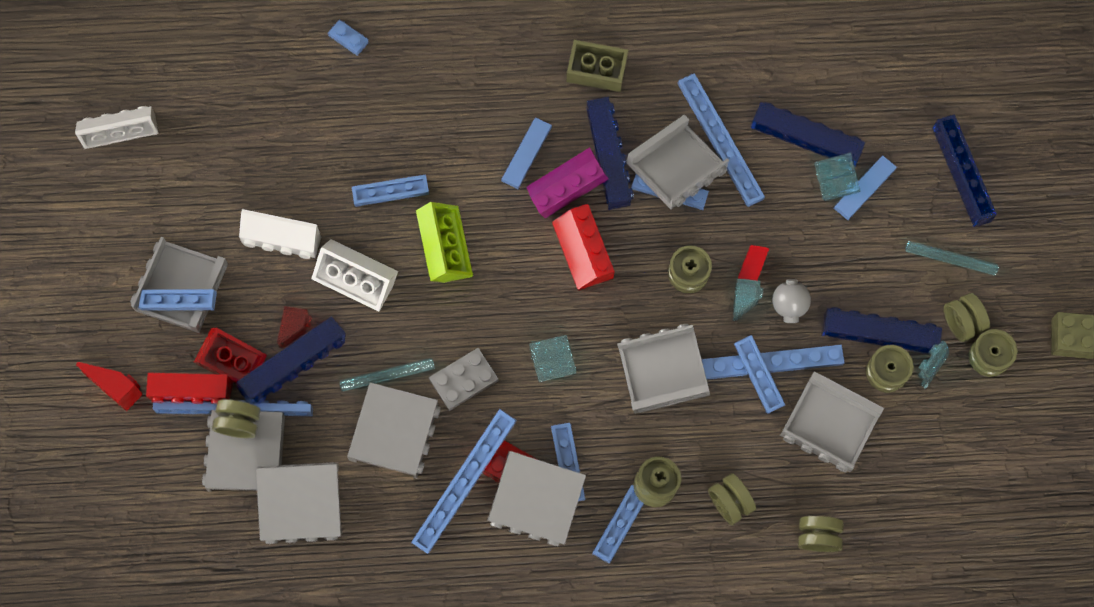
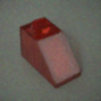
(293, 325)

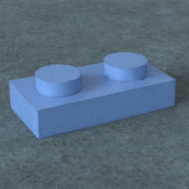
(348, 37)

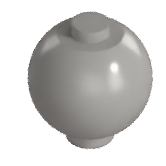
(791, 300)

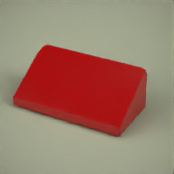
(753, 262)

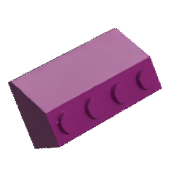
(567, 183)

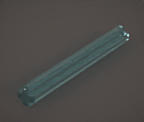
(953, 258)
(386, 374)

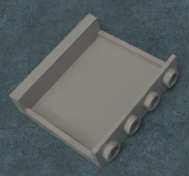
(676, 163)
(179, 269)
(663, 368)
(831, 422)
(394, 429)
(234, 460)
(536, 498)
(298, 502)

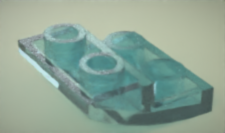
(837, 177)
(552, 358)
(930, 367)

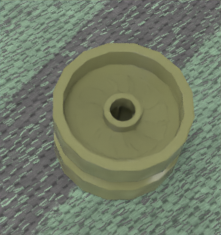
(689, 258)
(966, 317)
(992, 353)
(879, 367)
(236, 419)
(657, 481)
(732, 499)
(820, 534)

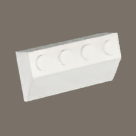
(116, 127)
(279, 234)
(354, 274)

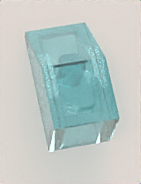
(746, 296)

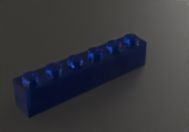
(805, 133)
(608, 152)
(964, 170)
(879, 330)
(291, 361)

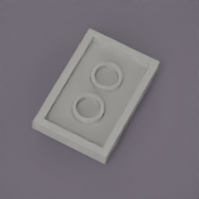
(463, 379)

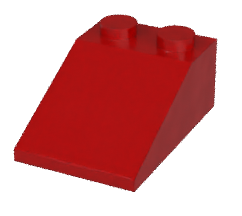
(228, 355)
(120, 388)

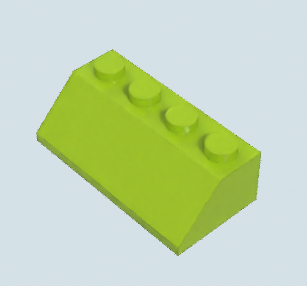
(444, 242)

